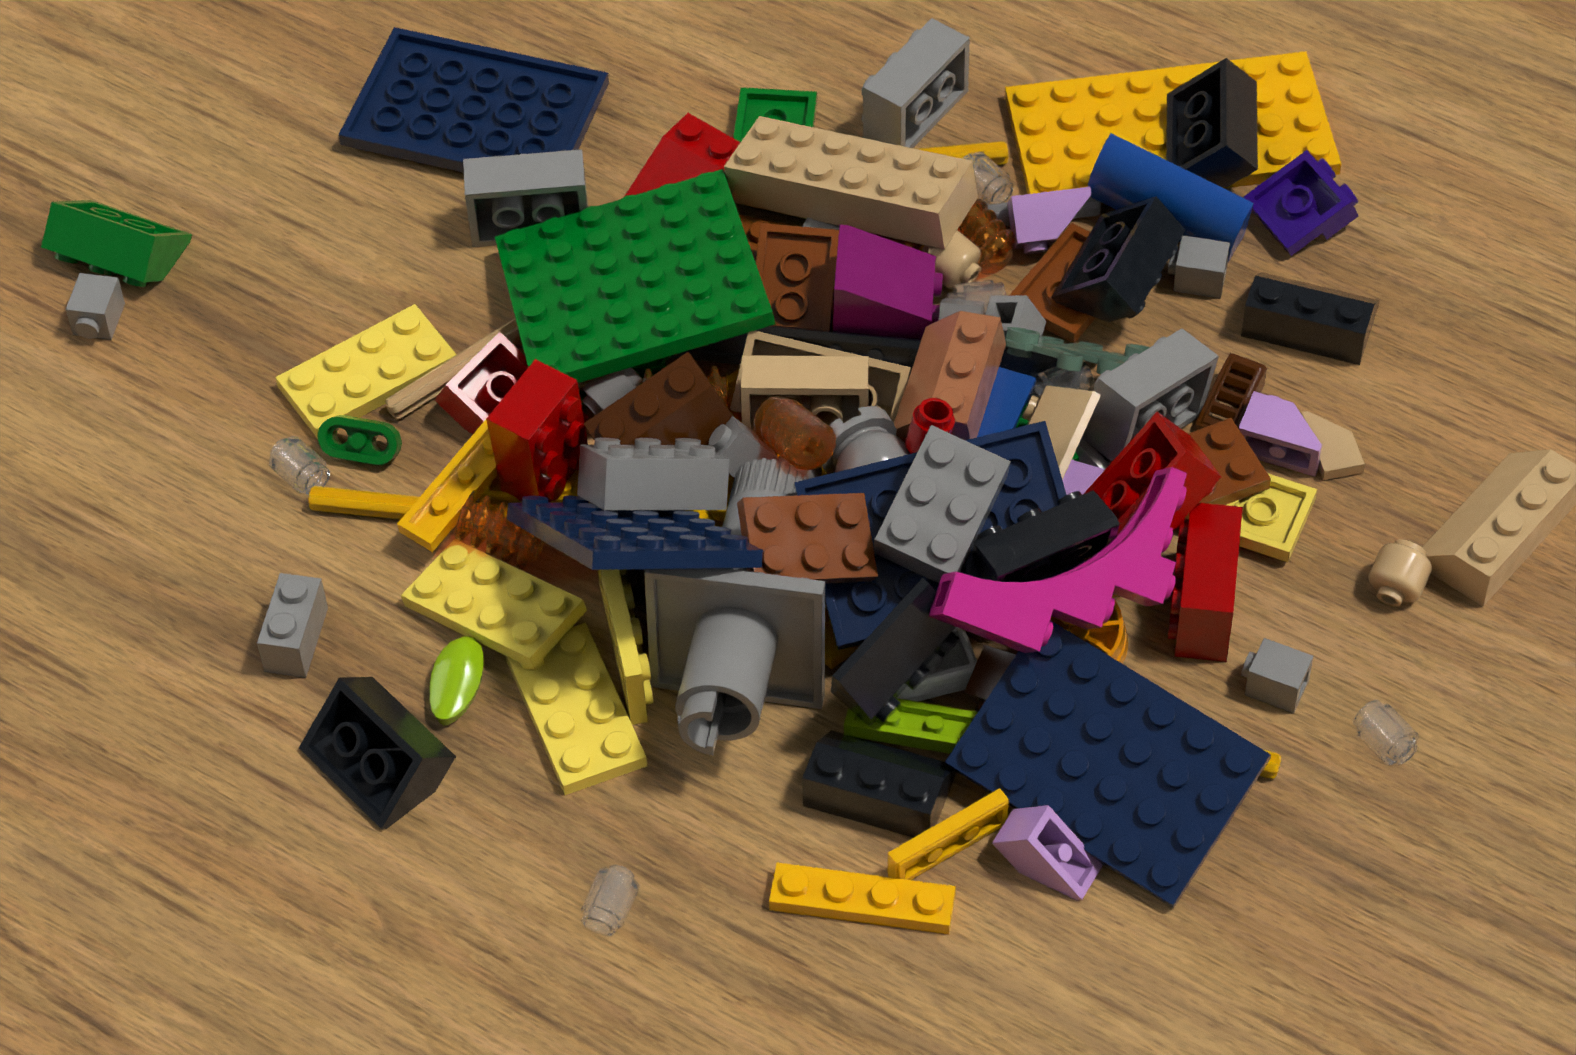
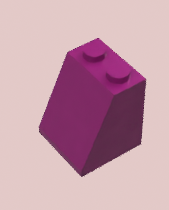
(883, 286)

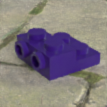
(1303, 203)

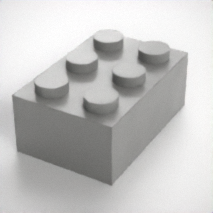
(916, 86)
(521, 191)
(1163, 379)
(653, 475)
(941, 505)

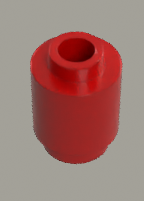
(930, 412)

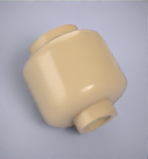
(956, 261)
(1400, 572)

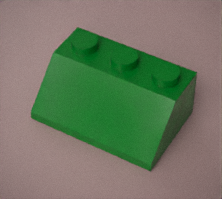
(113, 241)

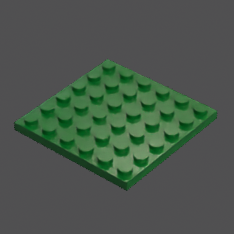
(634, 279)

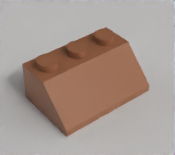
(956, 365)

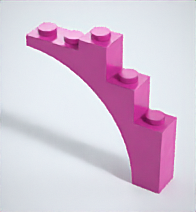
(1128, 567)

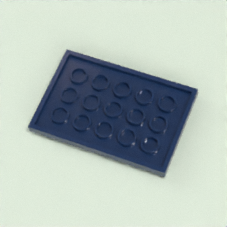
(463, 100)
(1031, 483)
(632, 537)
(1113, 758)

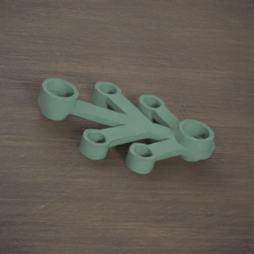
(1070, 356)

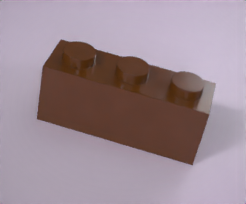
(665, 407)

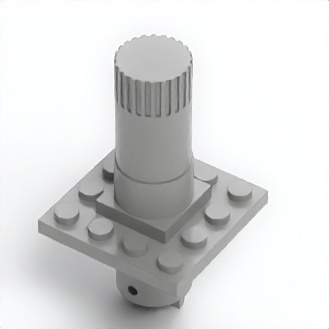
(736, 633)

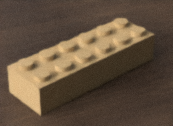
(852, 181)

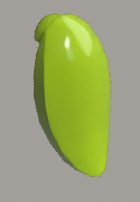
(456, 679)

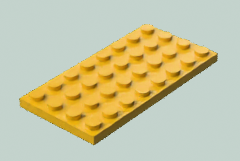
(1066, 122)

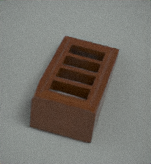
(1237, 374)

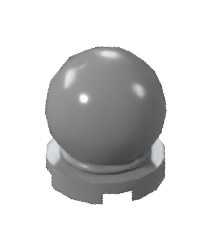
(864, 440)

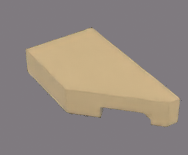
(1339, 448)

